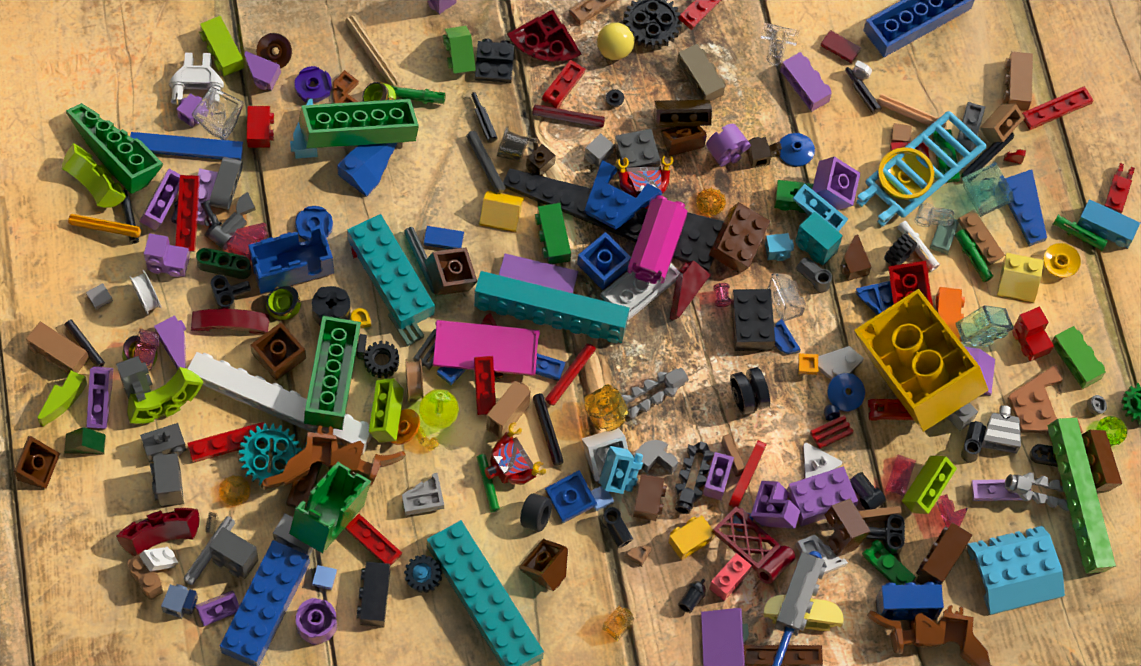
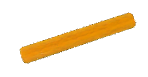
(104, 225)

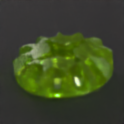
(1113, 423)

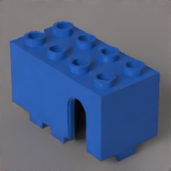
(289, 262)

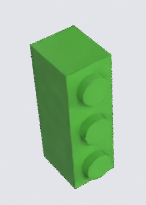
(1078, 357)

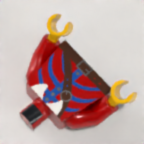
(635, 178)
(511, 461)

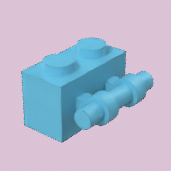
(620, 470)

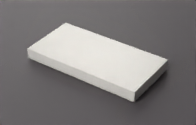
(636, 293)

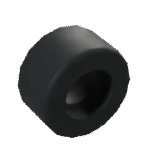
(535, 512)

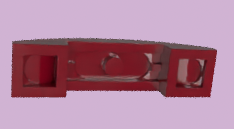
(230, 319)

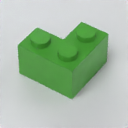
(459, 43)

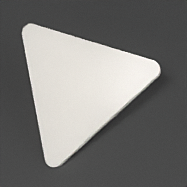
(818, 461)

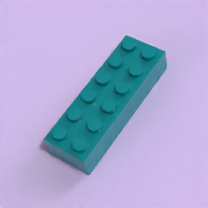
(390, 271)

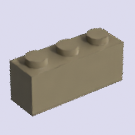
(701, 73)

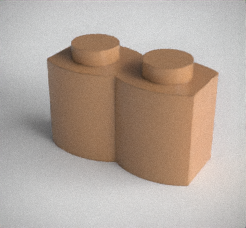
(148, 580)

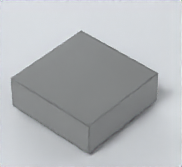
(99, 296)

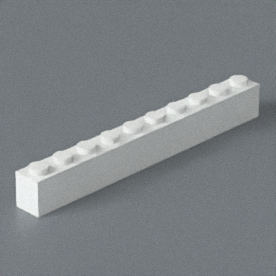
(270, 397)

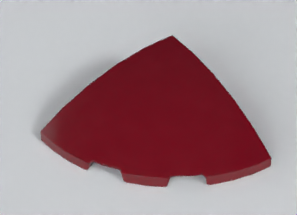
(545, 39)

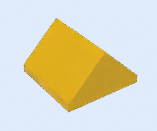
(501, 211)

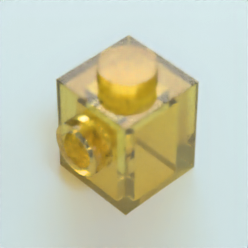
(618, 622)

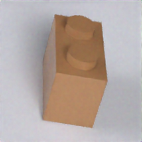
(1002, 122)

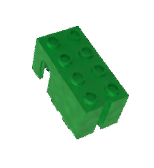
(329, 507)

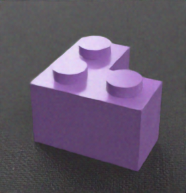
(164, 257)
(773, 508)

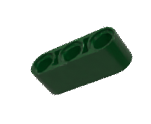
(230, 269)

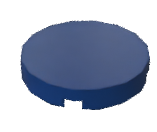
(312, 217)

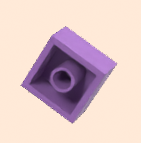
(836, 182)

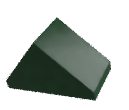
(85, 442)

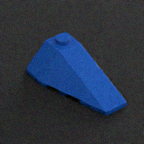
(365, 166)

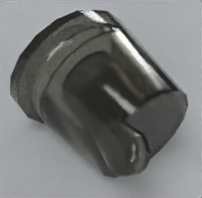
(513, 145)

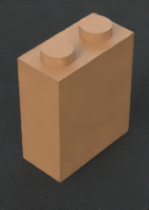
(508, 409)

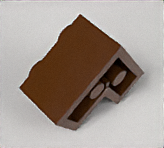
(847, 526)

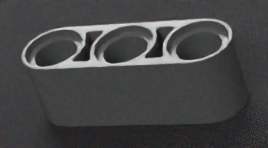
(226, 183)

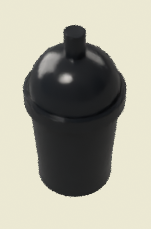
(692, 596)

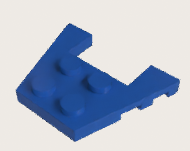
(612, 204)

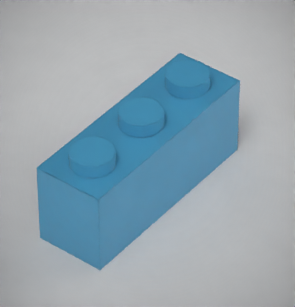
(1108, 224)

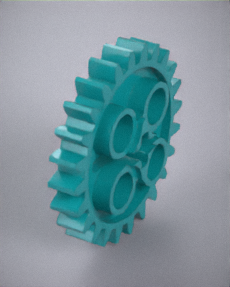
(252, 452)

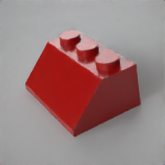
(909, 278)

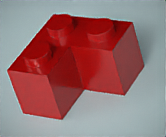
(1032, 335)

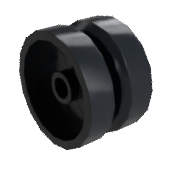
(750, 390)

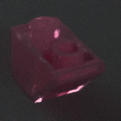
(247, 235)

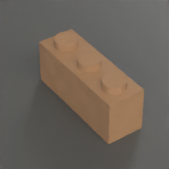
(1019, 79)
(56, 349)

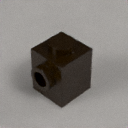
(540, 160)

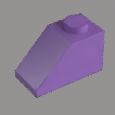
(263, 71)

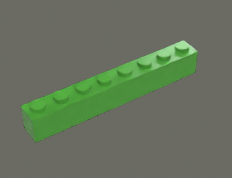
(1081, 495)

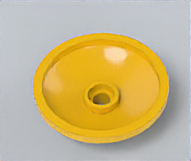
(909, 158)

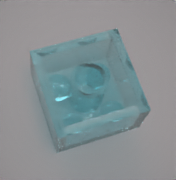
(987, 189)
(984, 326)

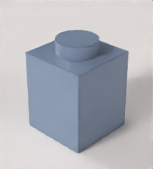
(175, 600)

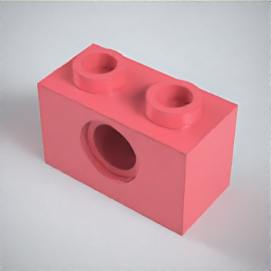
(730, 577)

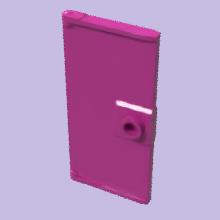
(512, 348)

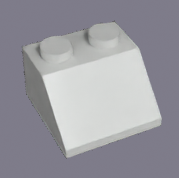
(597, 447)

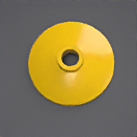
(1064, 253)

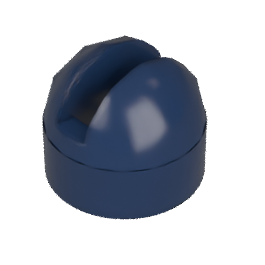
(831, 412)

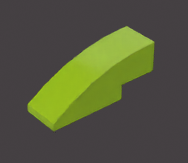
(62, 398)

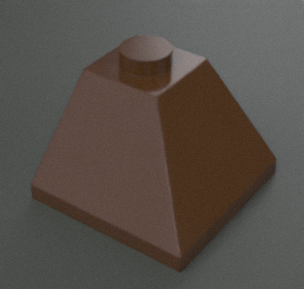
(546, 564)

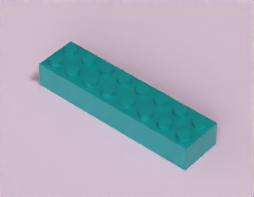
(551, 307)
(484, 597)

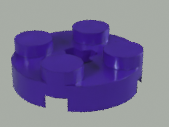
(316, 93)

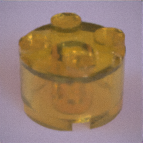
(606, 408)

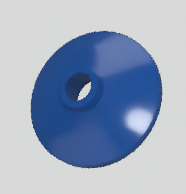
(796, 156)
(837, 394)

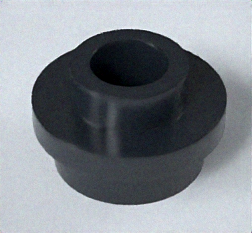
(615, 102)

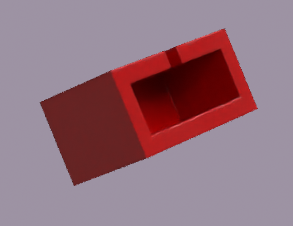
(259, 126)

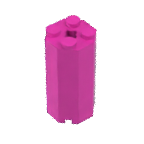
(657, 240)

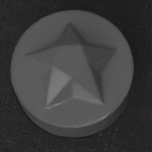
(1097, 405)

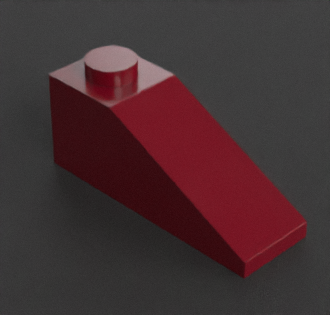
(687, 285)

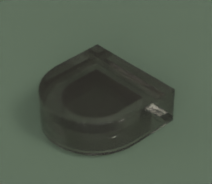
(211, 523)

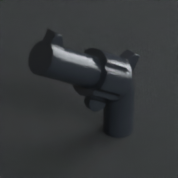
(211, 219)

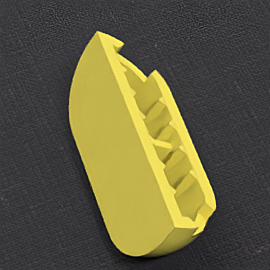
(821, 617)

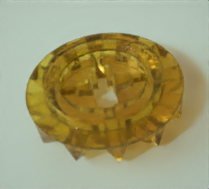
(704, 206)
(233, 498)

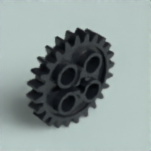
(653, 22)

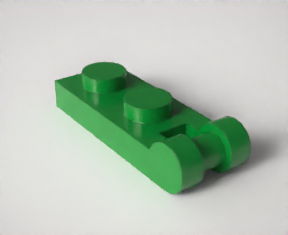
(888, 564)

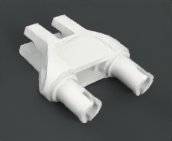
(194, 77)

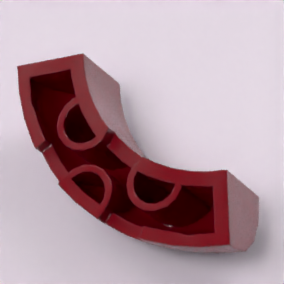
(159, 528)

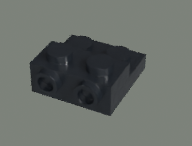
(494, 61)

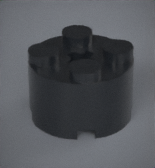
(333, 298)

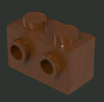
(648, 497)

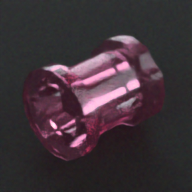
(722, 295)

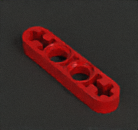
(747, 474)

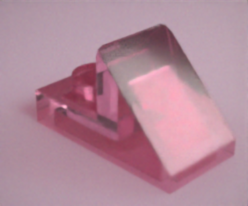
(146, 347)
(947, 510)

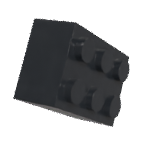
(752, 320)

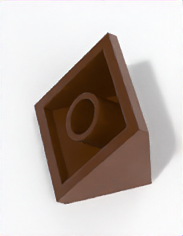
(683, 139)
(36, 463)

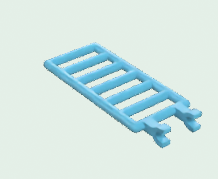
(968, 156)

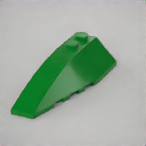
(122, 155)

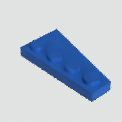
(1027, 207)

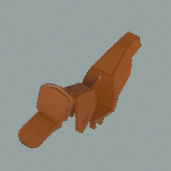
(324, 449)
(926, 633)

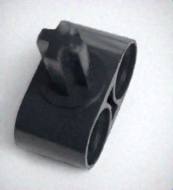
(228, 292)
(890, 534)

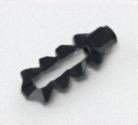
(686, 496)

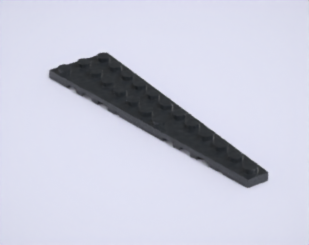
(694, 242)

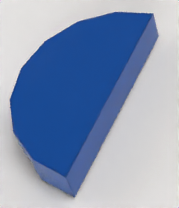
(784, 340)

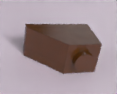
(855, 261)

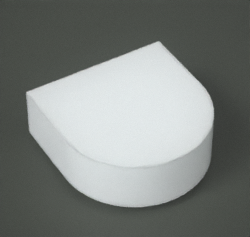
(862, 70)

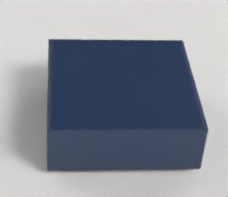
(190, 602)

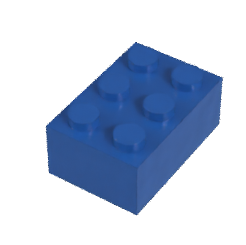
(909, 600)

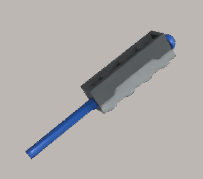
(798, 598)

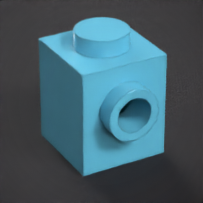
(778, 246)

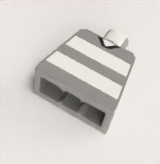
(1003, 431)

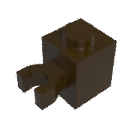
(761, 153)

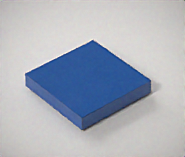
(571, 496)

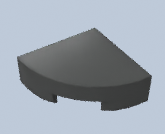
(245, 204)

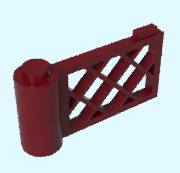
(772, 563)

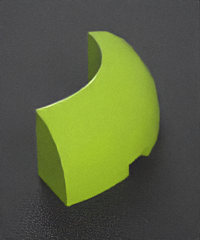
(93, 177)
(166, 399)

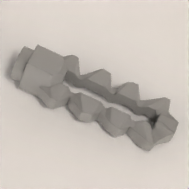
(672, 381)
(1022, 484)

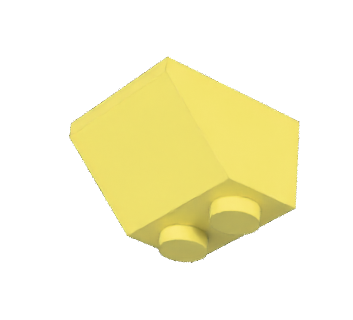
(1020, 277)

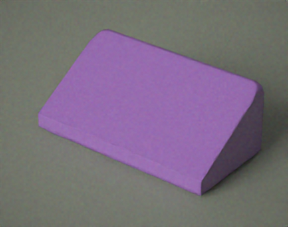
(217, 608)

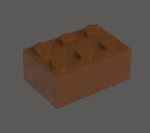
(739, 237)
(943, 555)

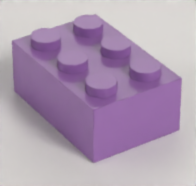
(817, 494)

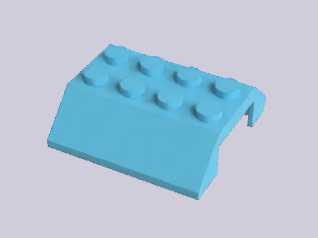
(1018, 569)

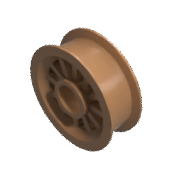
(414, 380)

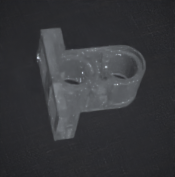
(788, 36)

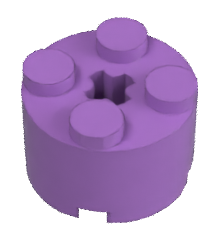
(728, 145)
(321, 611)

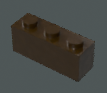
(682, 113)

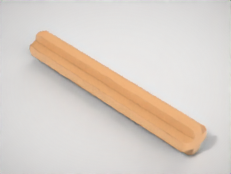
(907, 110)

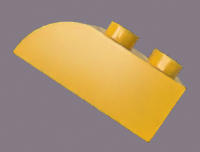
(921, 360)

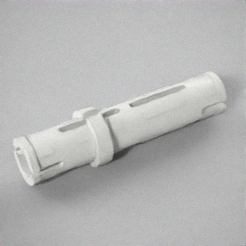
(932, 263)

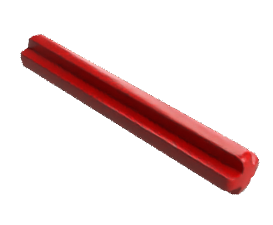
(570, 374)

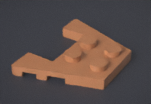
(1032, 402)

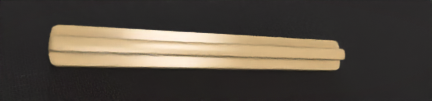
(372, 52)

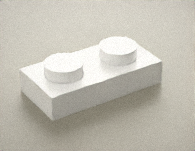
(159, 558)

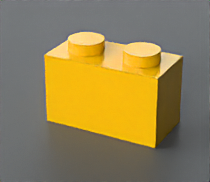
(691, 537)

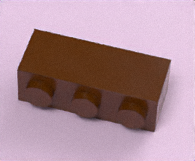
(1101, 460)

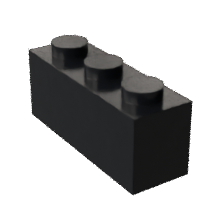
(374, 594)

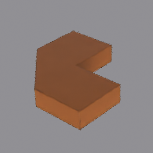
(343, 86)

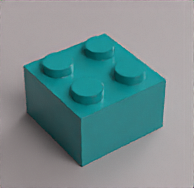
(818, 238)

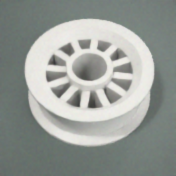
(145, 292)

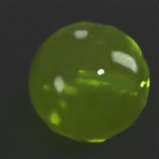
(439, 409)

